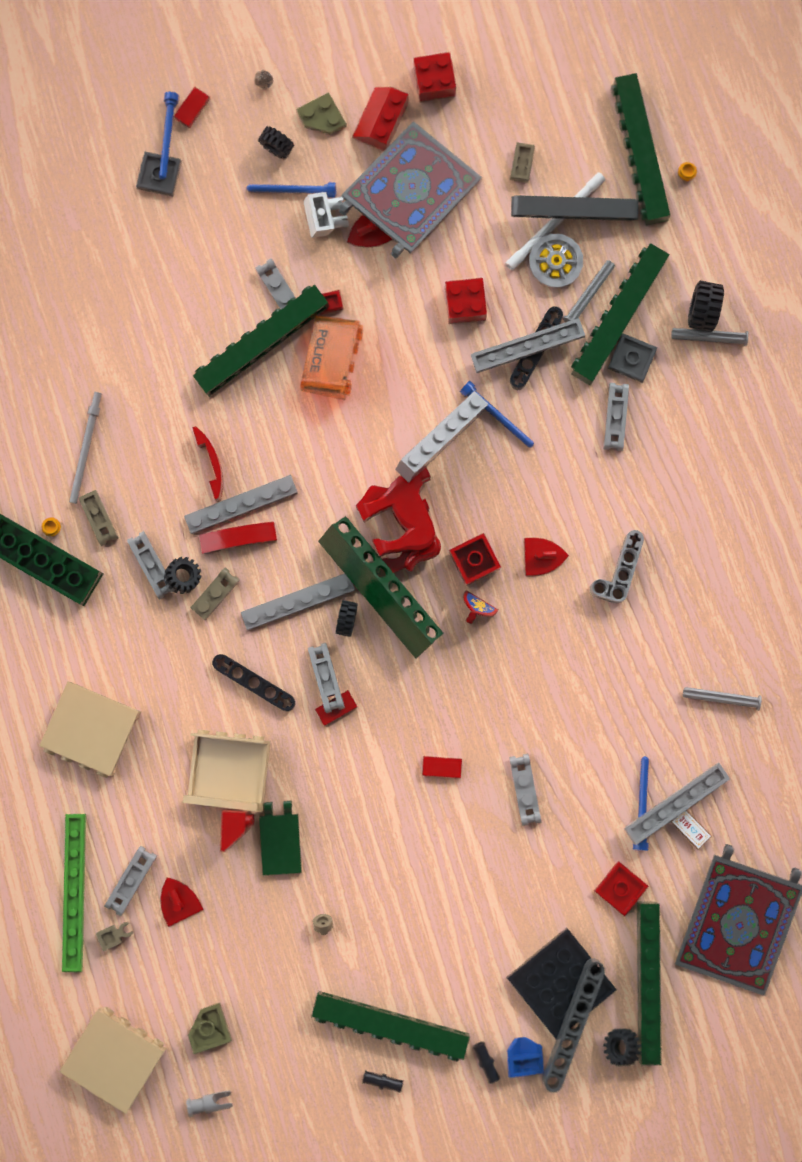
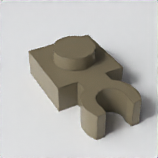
(112, 936)

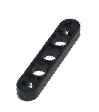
(536, 357)
(244, 681)

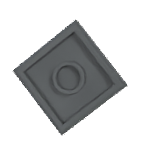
(149, 174)
(632, 358)

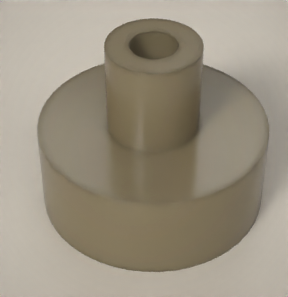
(323, 923)

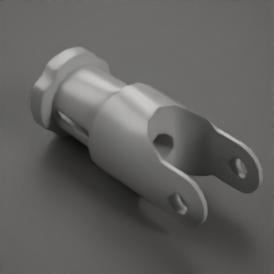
(208, 1103)

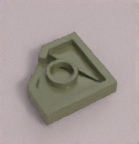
(322, 115)
(209, 1029)

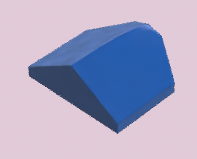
(524, 1058)

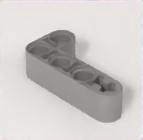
(622, 565)

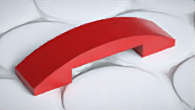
(217, 484)
(237, 536)

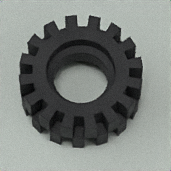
(276, 142)
(193, 572)
(346, 618)
(631, 1047)

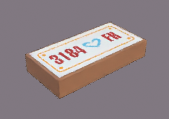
(691, 829)

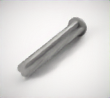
(590, 291)
(715, 336)
(722, 697)

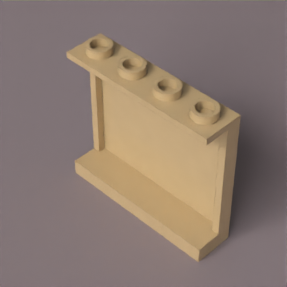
(89, 729)
(228, 771)
(113, 1059)

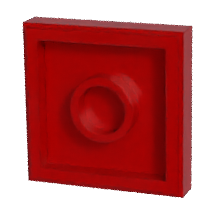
(621, 888)

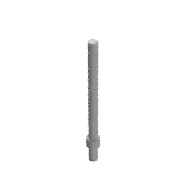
(93, 412)

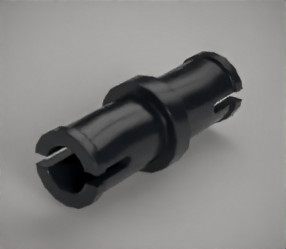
(486, 1062)
(382, 1081)

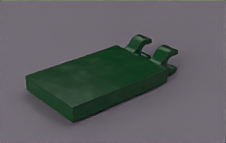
(280, 841)

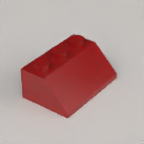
(381, 117)
(234, 826)

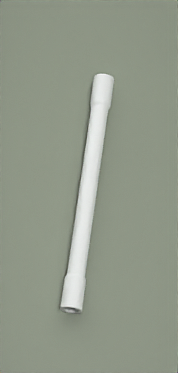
(520, 255)

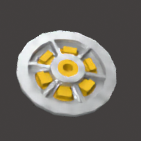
(556, 260)

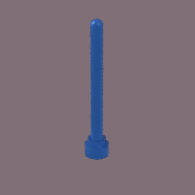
(171, 100)
(329, 188)
(469, 388)
(643, 845)

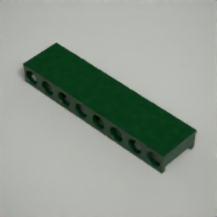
(47, 562)
(377, 589)

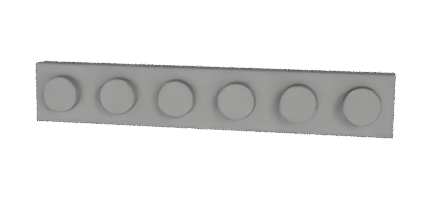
(527, 345)
(240, 504)
(297, 601)
(676, 803)

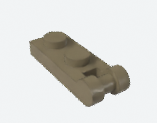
(98, 517)
(214, 594)

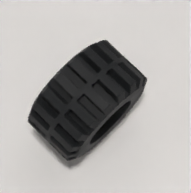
(706, 306)

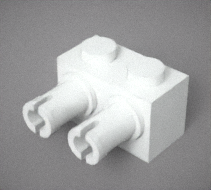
(319, 215)

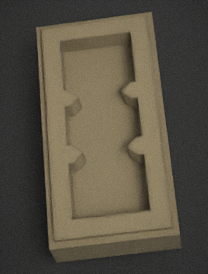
(522, 162)

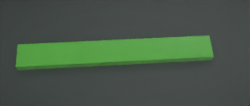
(74, 893)

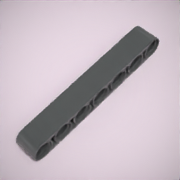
(574, 208)
(573, 1034)

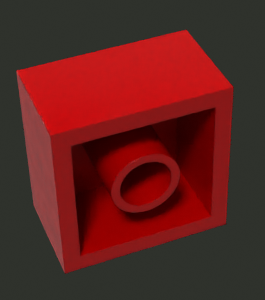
(434, 76)
(465, 300)
(474, 559)

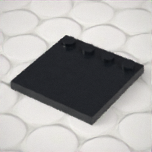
(551, 978)

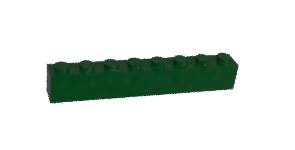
(641, 149)
(620, 313)
(261, 340)
(649, 982)
(390, 1025)

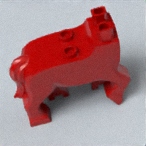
(411, 513)

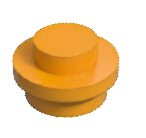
(687, 171)
(51, 527)

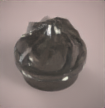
(263, 79)

